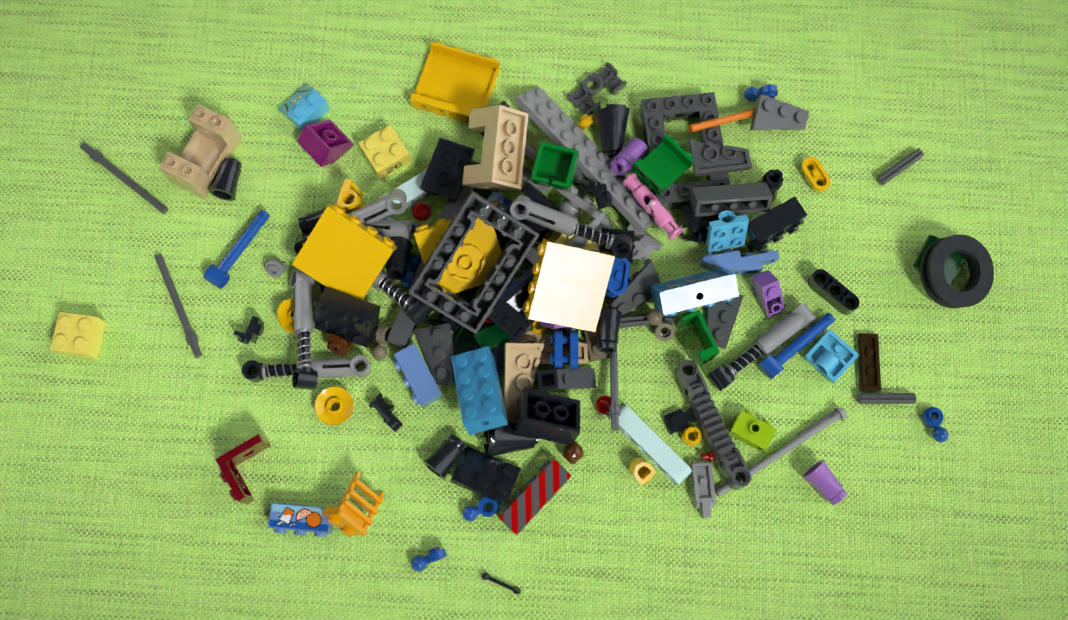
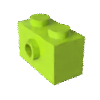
(752, 431)

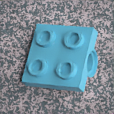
(727, 231)
(831, 356)

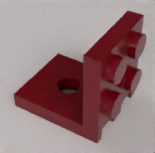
(234, 457)

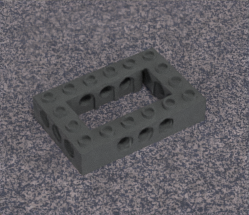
(656, 111)
(474, 313)

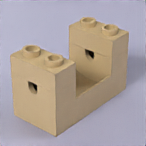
(502, 148)
(203, 155)

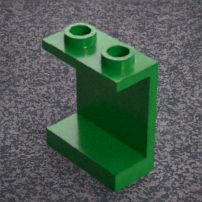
(663, 165)
(704, 335)

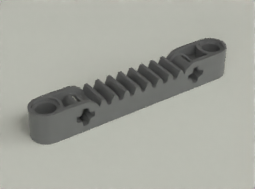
(712, 426)

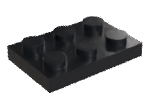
(446, 169)
(485, 475)

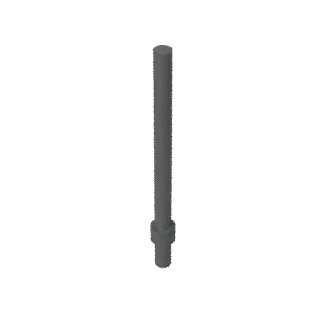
(98, 157)
(191, 338)
(614, 409)

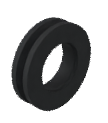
(980, 268)

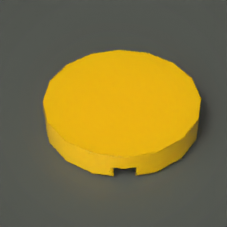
(467, 257)

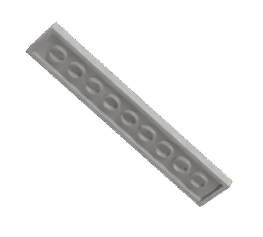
(592, 160)

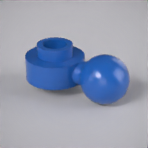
(752, 93)
(413, 263)
(939, 433)
(470, 512)
(420, 562)

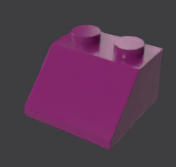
(324, 142)

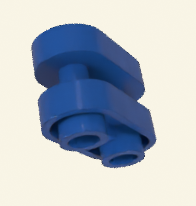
(618, 278)
(557, 340)

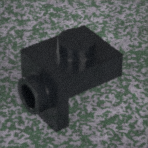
(602, 196)
(253, 331)

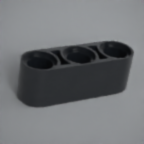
(828, 283)

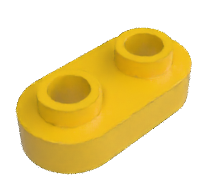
(816, 174)

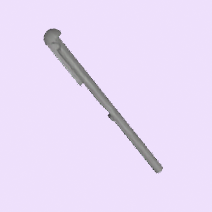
(837, 413)

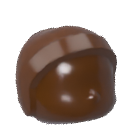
(573, 453)

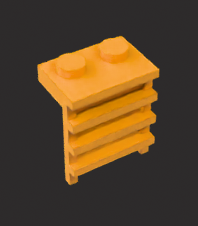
(347, 516)

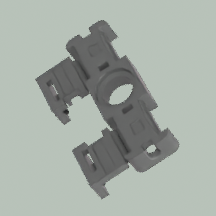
(604, 77)

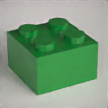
(555, 166)

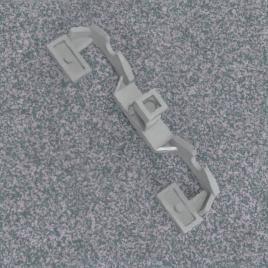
(577, 203)

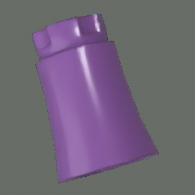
(625, 159)
(825, 482)

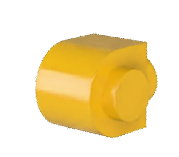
(641, 470)

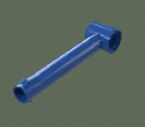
(218, 274)
(773, 364)

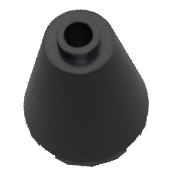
(611, 127)
(505, 440)

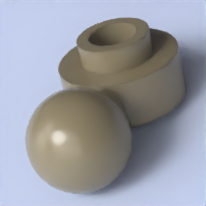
(655, 318)
(381, 335)

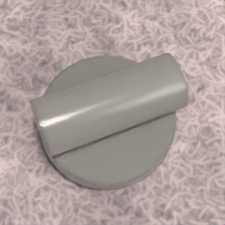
(275, 268)

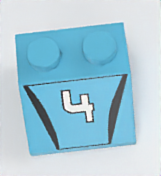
(304, 107)

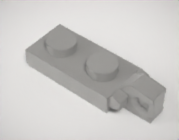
(703, 487)

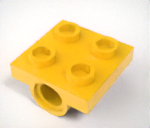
(350, 196)

